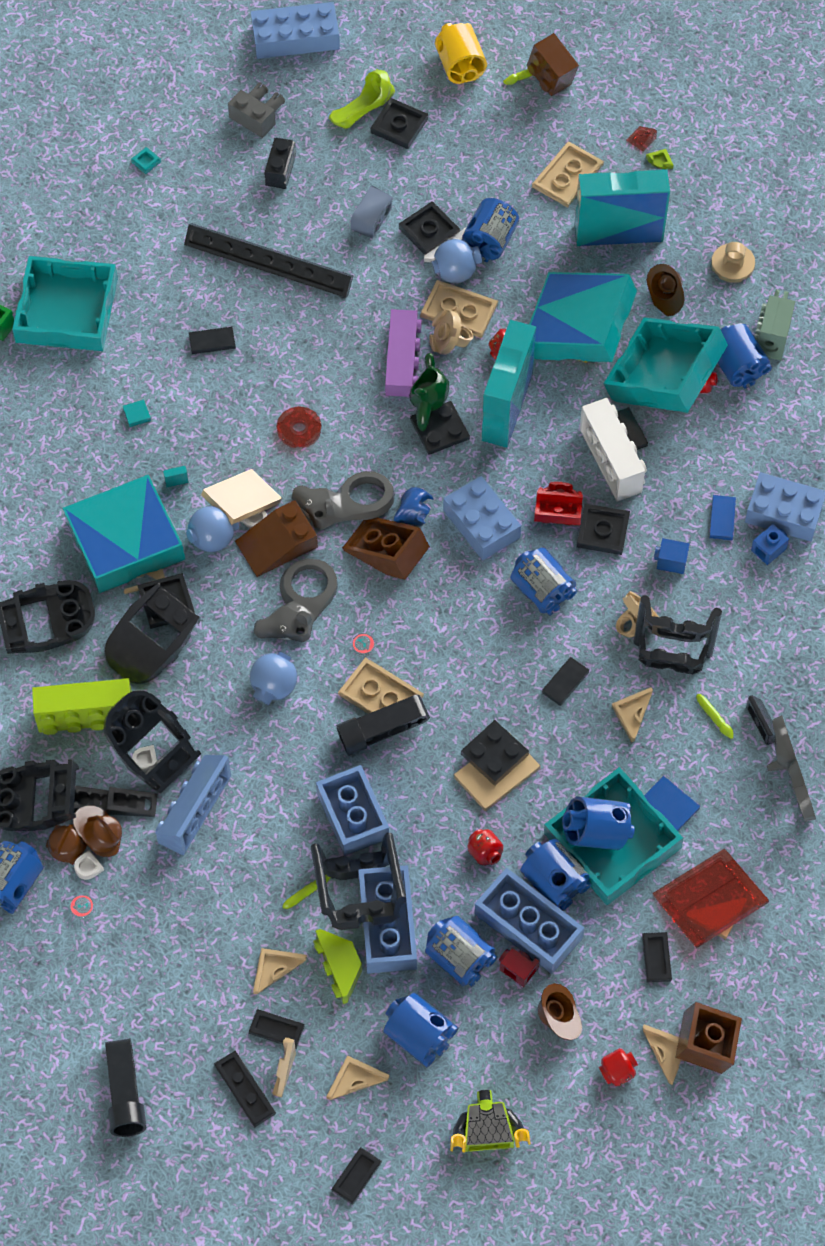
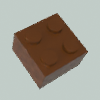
(552, 65)
(708, 1037)

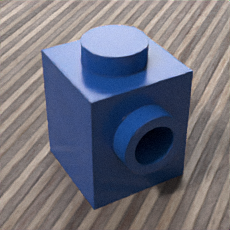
(770, 544)
(672, 555)

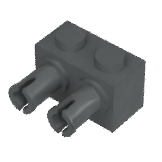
(252, 113)

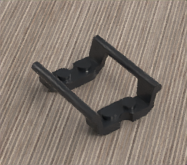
(686, 632)
(344, 869)

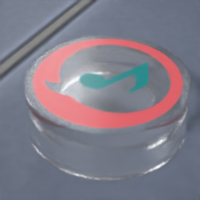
(363, 645)
(82, 907)

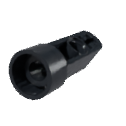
(382, 724)
(126, 1113)

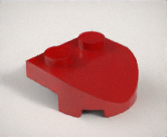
(558, 504)

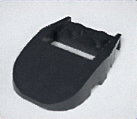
(69, 612)
(133, 652)
(131, 721)
(19, 789)

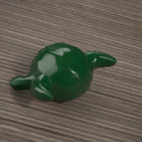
(428, 391)

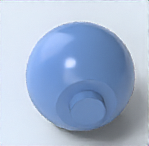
(456, 261)
(210, 529)
(273, 677)

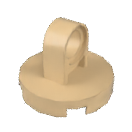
(733, 262)
(448, 332)
(632, 602)

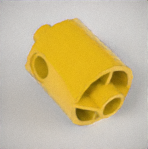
(460, 53)

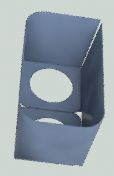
(369, 210)

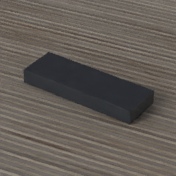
(244, 1088)

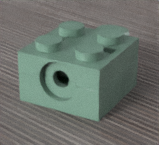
(774, 324)

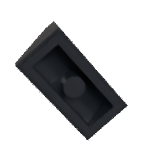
(761, 719)

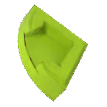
(660, 158)

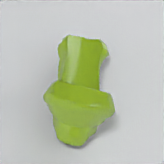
(375, 93)

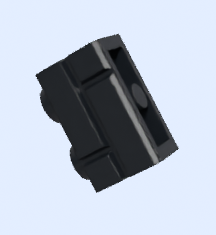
(280, 163)

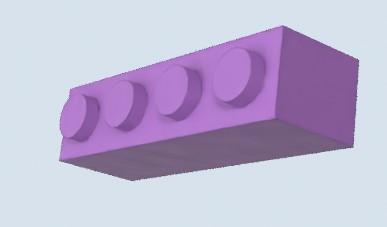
(401, 352)

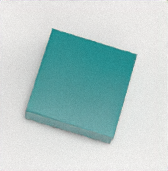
(146, 160)
(136, 413)
(175, 476)

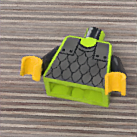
(488, 1126)

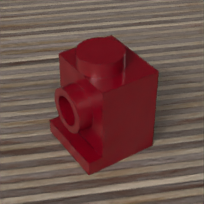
(518, 966)

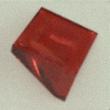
(642, 137)

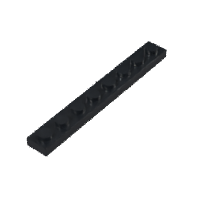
(268, 260)

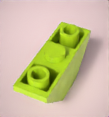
(340, 962)

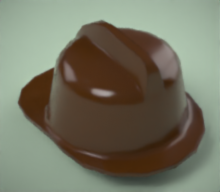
(665, 279)
(98, 830)
(65, 844)
(559, 1012)

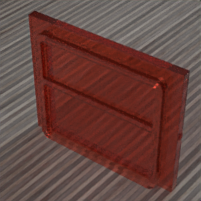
(710, 898)

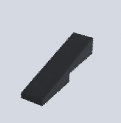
(116, 801)

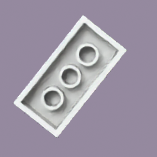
(612, 449)

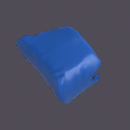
(412, 508)

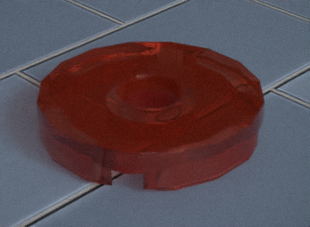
(299, 438)

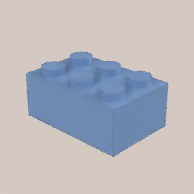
(786, 505)
(482, 518)
(352, 810)

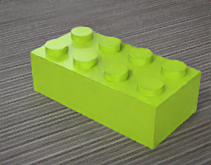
(76, 705)

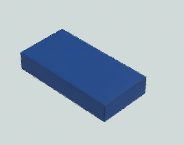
(722, 517)

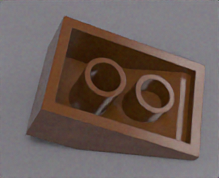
(277, 539)
(388, 546)

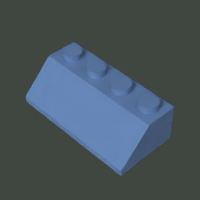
(194, 803)

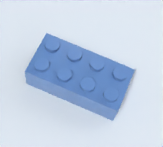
(295, 30)
(529, 920)
(393, 944)

